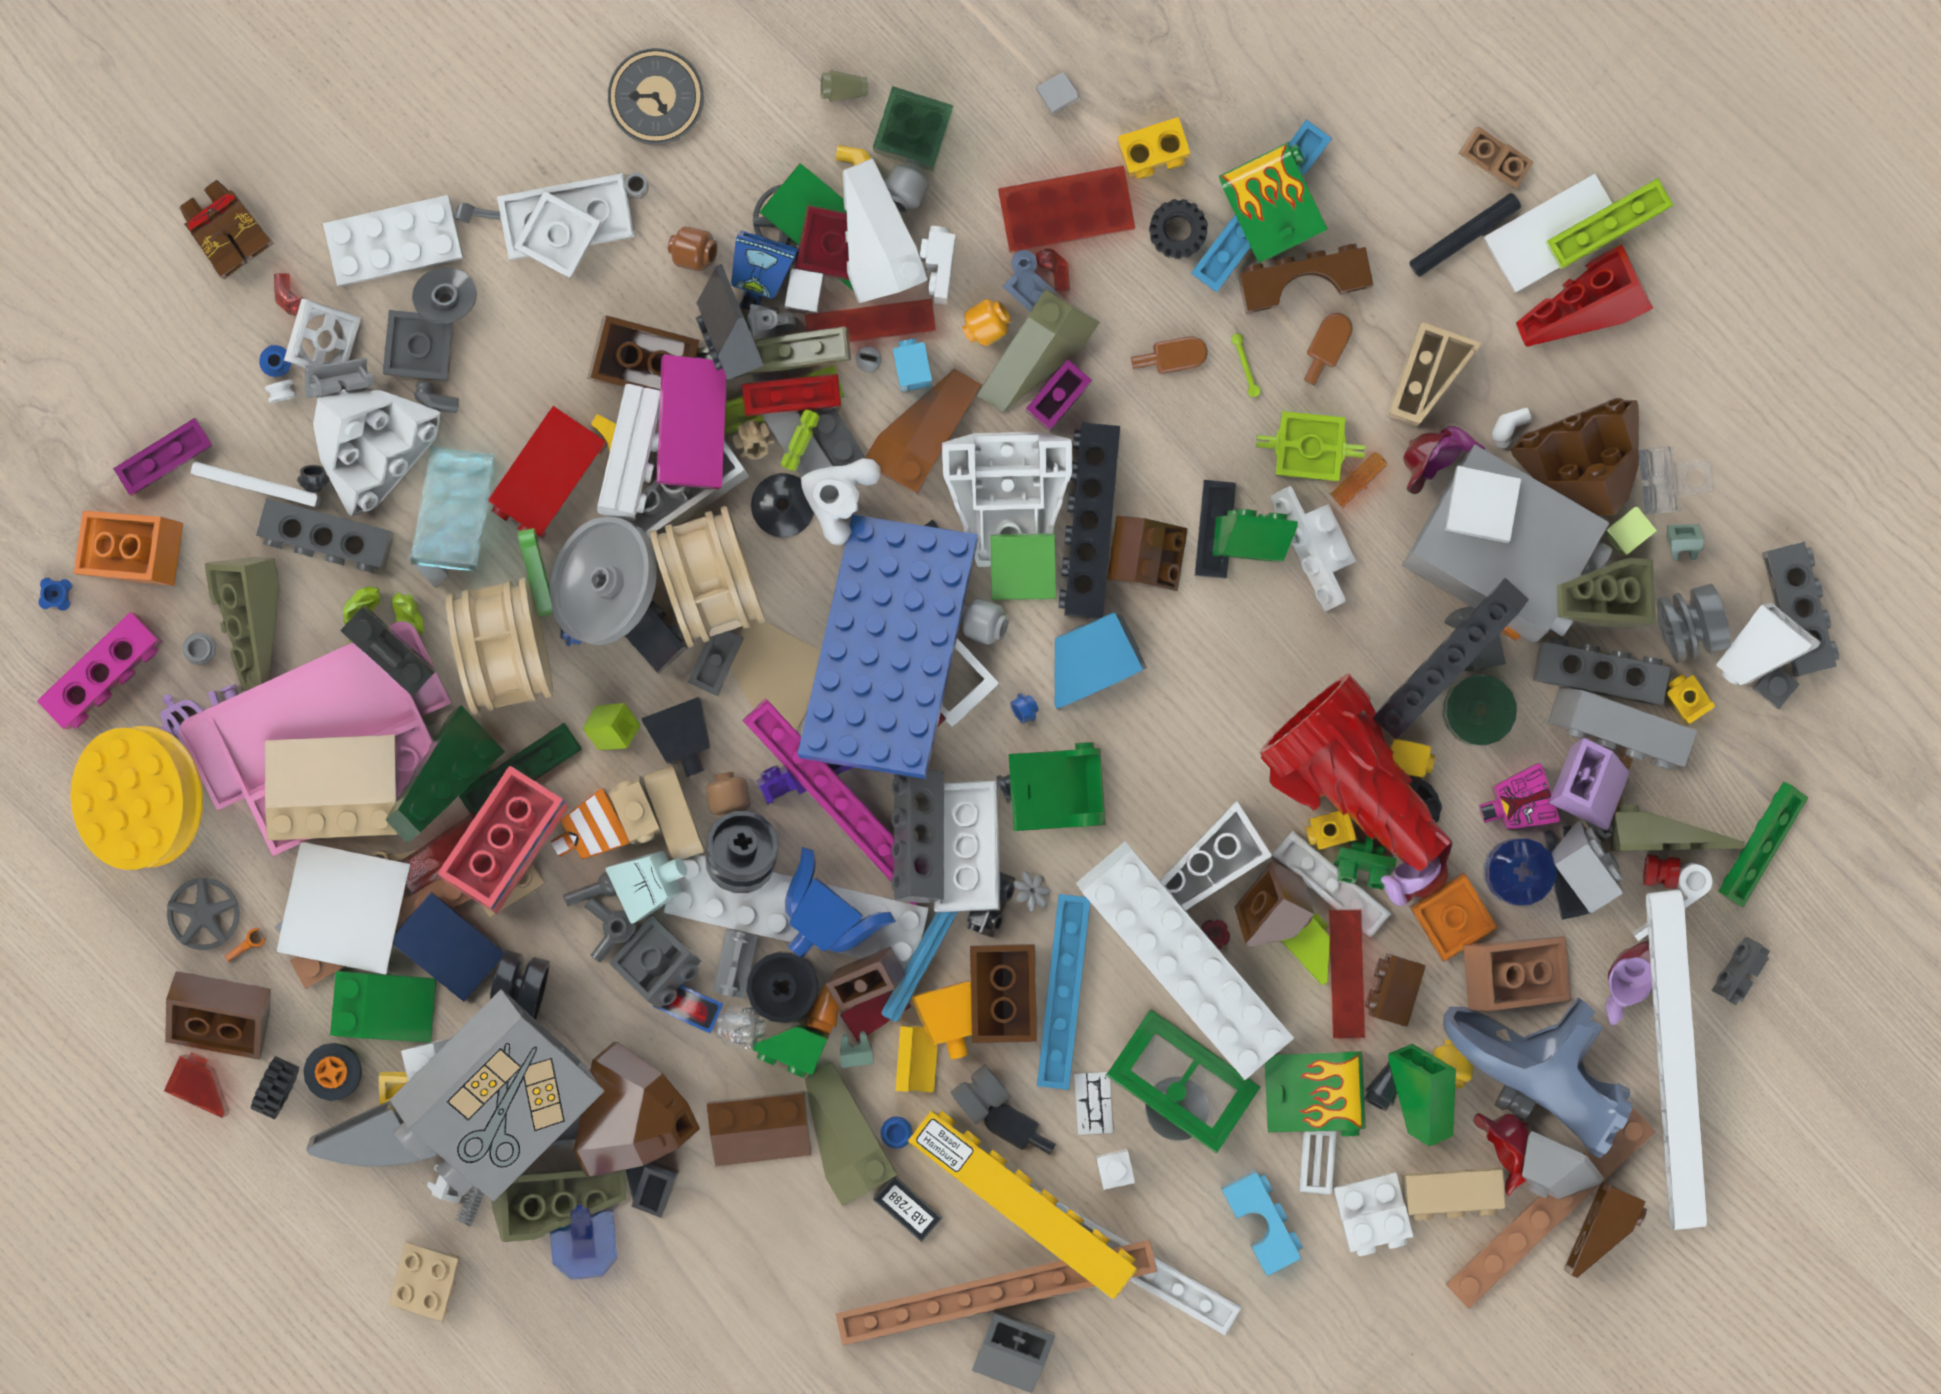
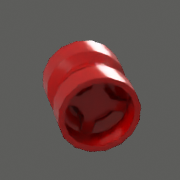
(1660, 871)

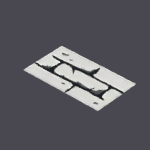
(1093, 1103)

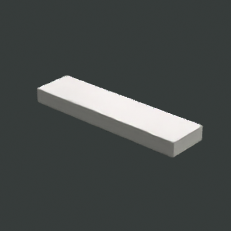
(256, 485)
(1323, 879)

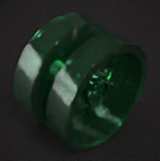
(1460, 715)

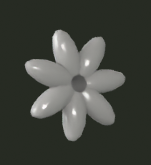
(1031, 891)

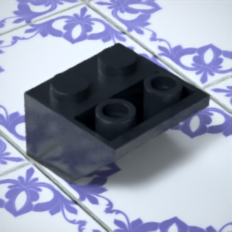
(657, 640)

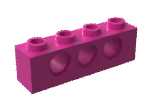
(58, 699)

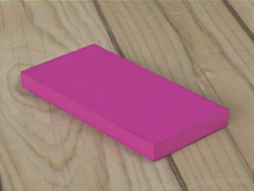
(691, 423)

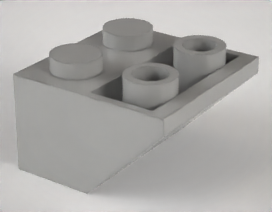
(1587, 867)

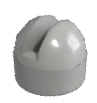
(866, 365)

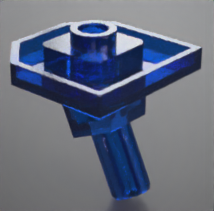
(585, 1245)

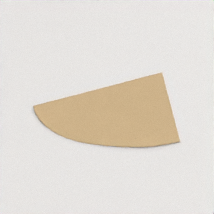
(776, 668)

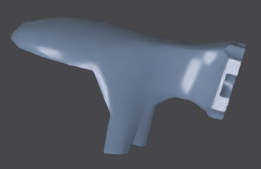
(1547, 1069)

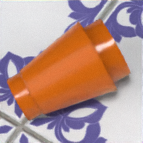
(823, 1013)

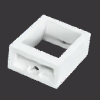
(974, 696)

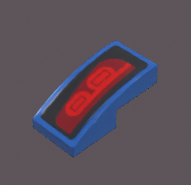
(694, 1008)

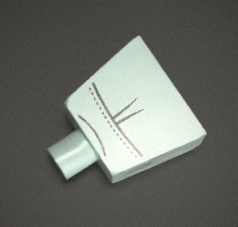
(646, 883)

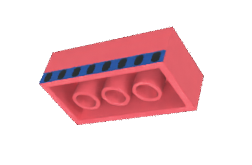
(503, 840)

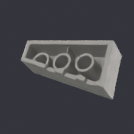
(1622, 727)

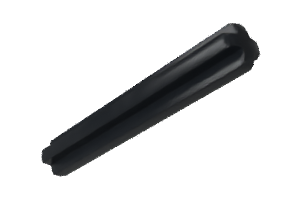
(1465, 234)

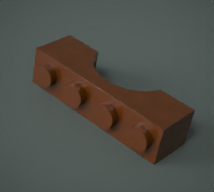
(1345, 270)

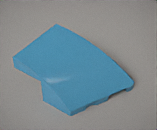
(1092, 659)

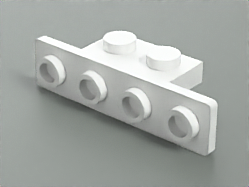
(1318, 546)

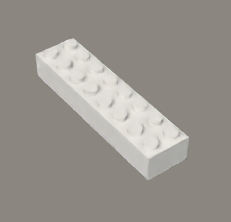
(1184, 960)

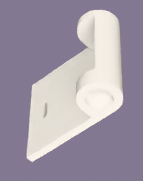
(1693, 882)

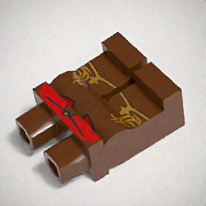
(219, 220)

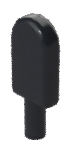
(1016, 1128)

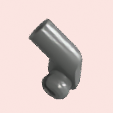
(438, 402)

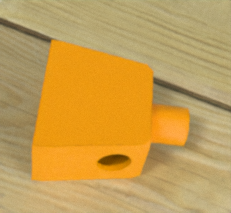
(946, 1016)

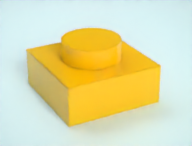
(390, 1084)

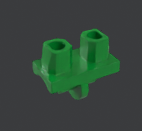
(1364, 857)

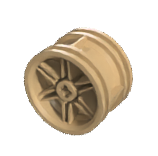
(707, 576)
(499, 645)

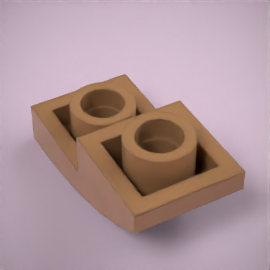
(1495, 157)

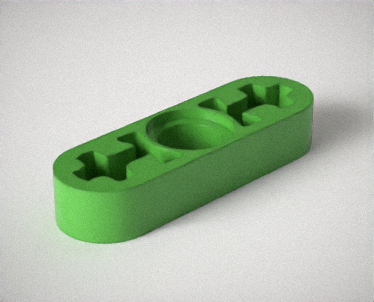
(536, 571)

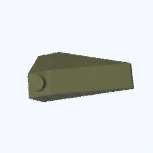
(1042, 344)
(1611, 595)
(248, 603)
(847, 1145)
(544, 1201)

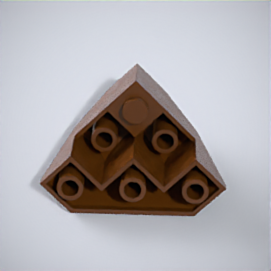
(1587, 455)
(633, 1118)

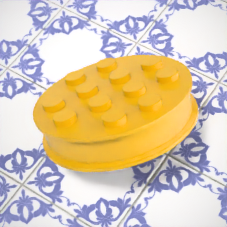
(136, 797)

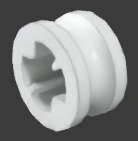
(280, 391)

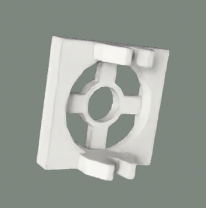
(309, 309)

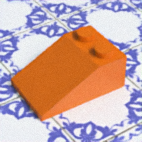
(128, 547)

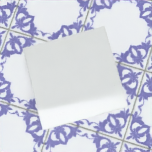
(343, 908)

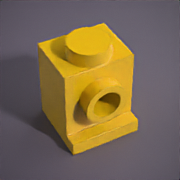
(1688, 711)
(1343, 833)

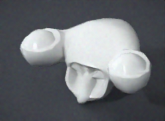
(834, 495)

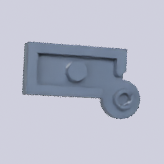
(1025, 283)

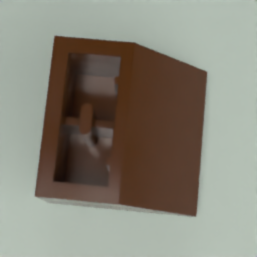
(1147, 553)
(1395, 989)

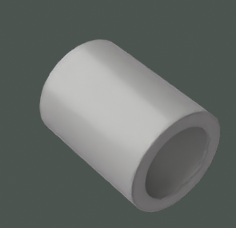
(636, 176)

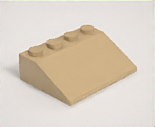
(330, 787)

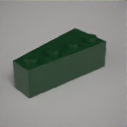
(448, 768)

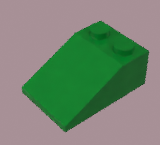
(383, 1006)

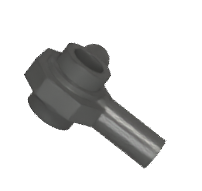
(615, 927)

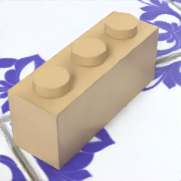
(1454, 1192)

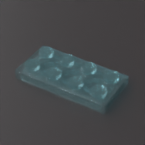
(453, 509)

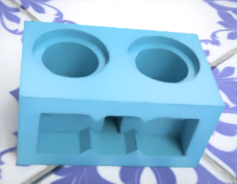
(912, 365)

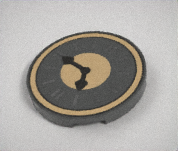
(655, 96)

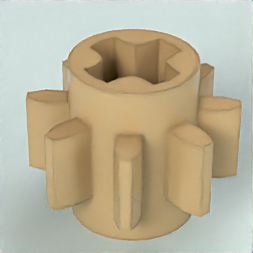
(753, 439)

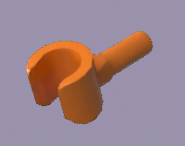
(244, 946)

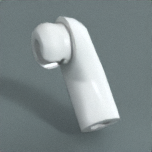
(1506, 425)

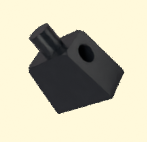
(680, 734)

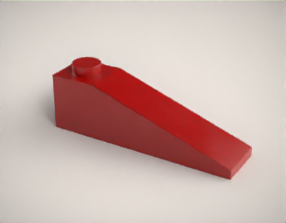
(1598, 299)

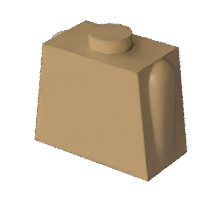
(635, 811)

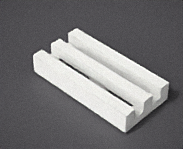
(1317, 1162)

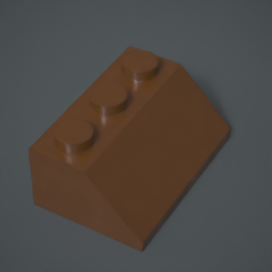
(1003, 993)
(217, 1015)
(759, 1128)

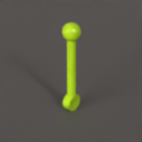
(1253, 390)

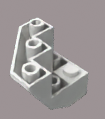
(370, 443)

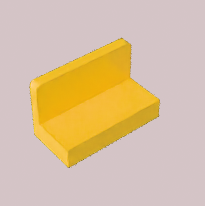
(915, 1060)

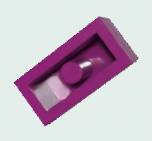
(1058, 395)

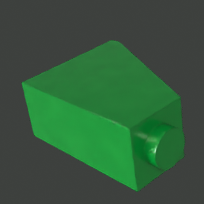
(1424, 1093)

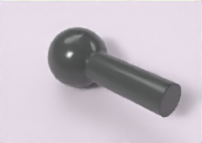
(603, 886)

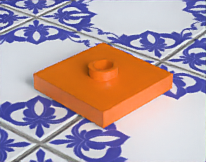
(1453, 917)

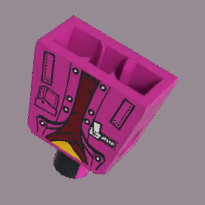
(1521, 800)

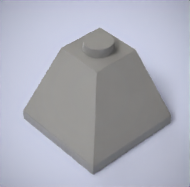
(1557, 1168)

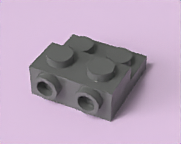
(656, 963)

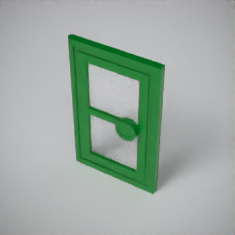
(1183, 1081)

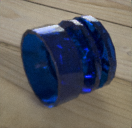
(1502, 881)

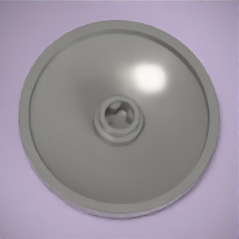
(603, 580)

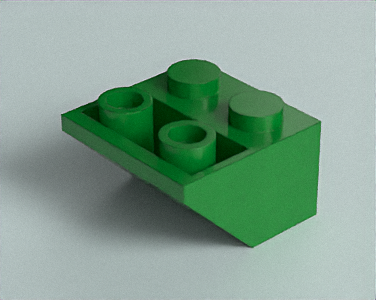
(1253, 537)
(795, 1047)

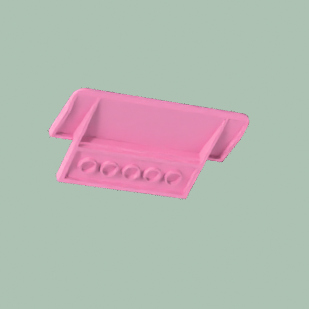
(322, 699)

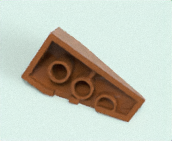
(915, 439)

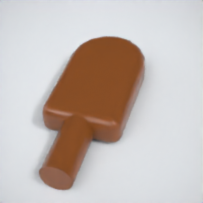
(1328, 344)
(1174, 355)

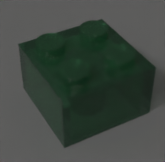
(913, 128)

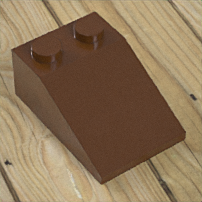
(634, 353)
(1607, 1223)

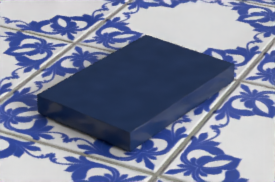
(447, 946)

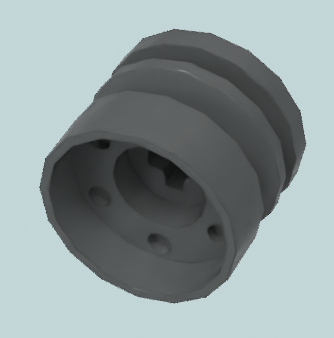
(1687, 625)

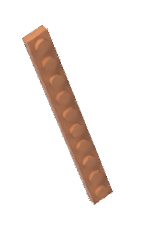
(975, 1297)

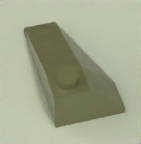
(1654, 832)

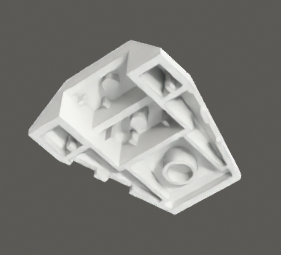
(1007, 483)

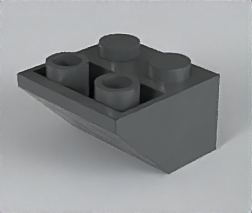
(1013, 1351)

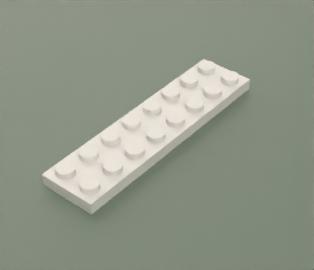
(764, 911)

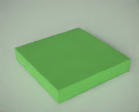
(1023, 566)

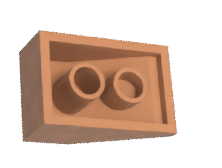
(1516, 973)

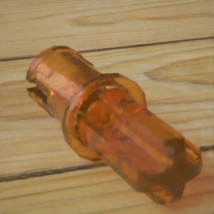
(1359, 479)

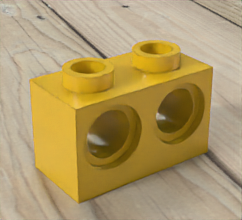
(1150, 140)

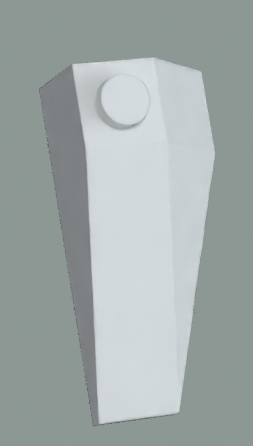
(879, 245)

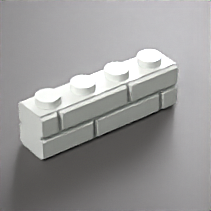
(630, 454)

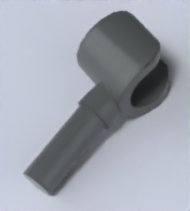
(465, 211)

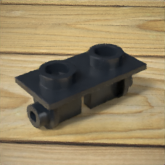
(990, 921)

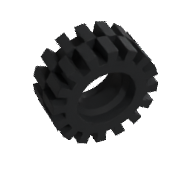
(1182, 209)
(274, 1087)

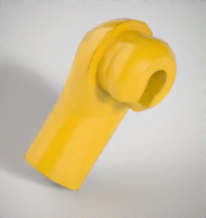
(852, 155)

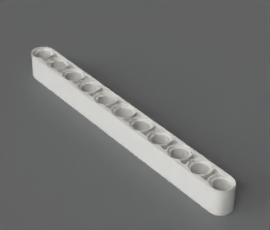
(1676, 1059)

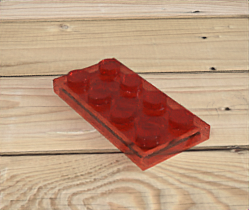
(1066, 209)

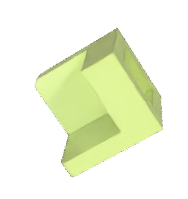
(1629, 531)

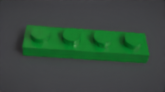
(1763, 844)

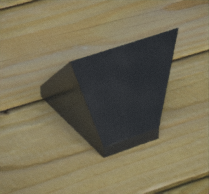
(651, 1187)

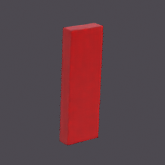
(791, 395)

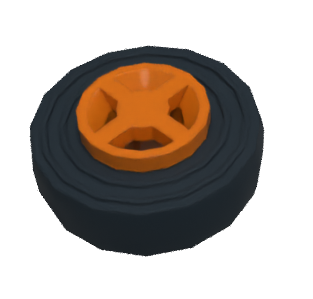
(321, 1075)

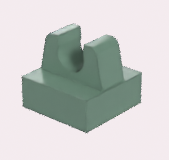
(1685, 538)
(857, 1054)

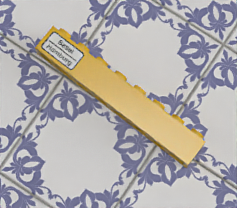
(1023, 1205)

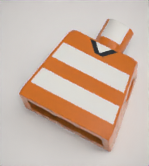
(591, 828)

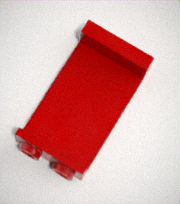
(546, 472)

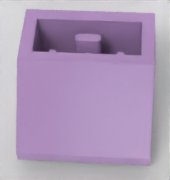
(1590, 783)

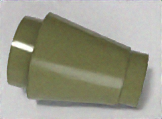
(842, 86)

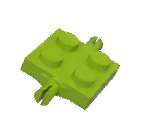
(1310, 446)

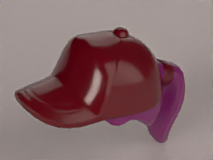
(1434, 452)

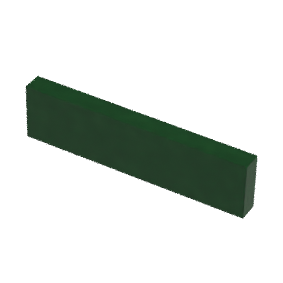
(532, 761)

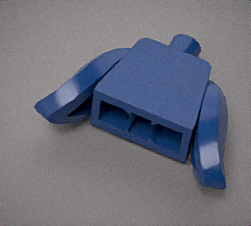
(823, 915)

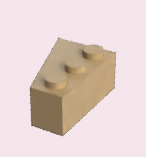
(1428, 371)

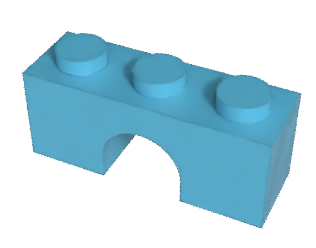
(1277, 1246)

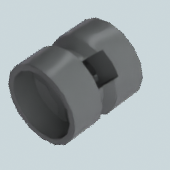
(980, 1094)

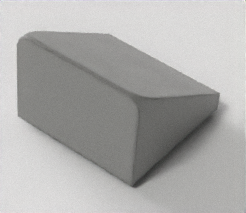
(1058, 93)

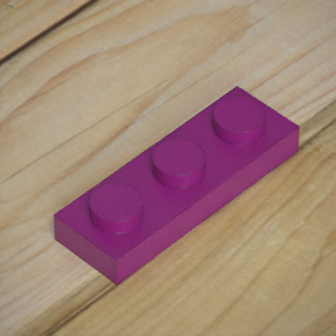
(163, 457)

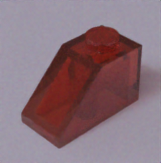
(197, 1084)

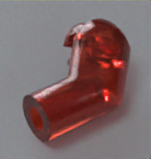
(1057, 265)
(283, 296)

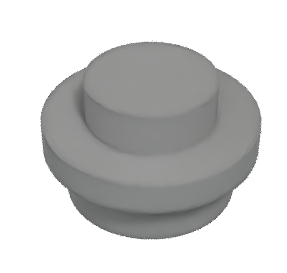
(199, 648)

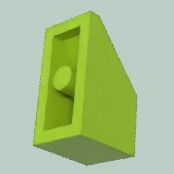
(1312, 948)

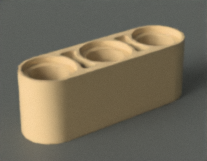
(673, 813)

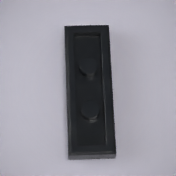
(1215, 502)

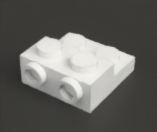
(938, 257)
(1373, 1214)

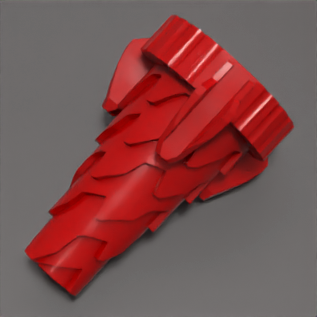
(1341, 753)

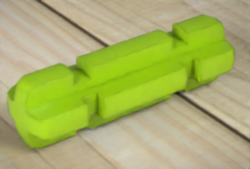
(800, 440)

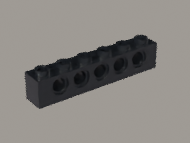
(1105, 439)
(1450, 658)

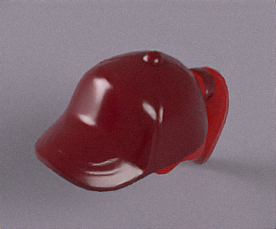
(1510, 1142)

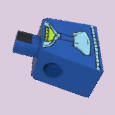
(760, 267)

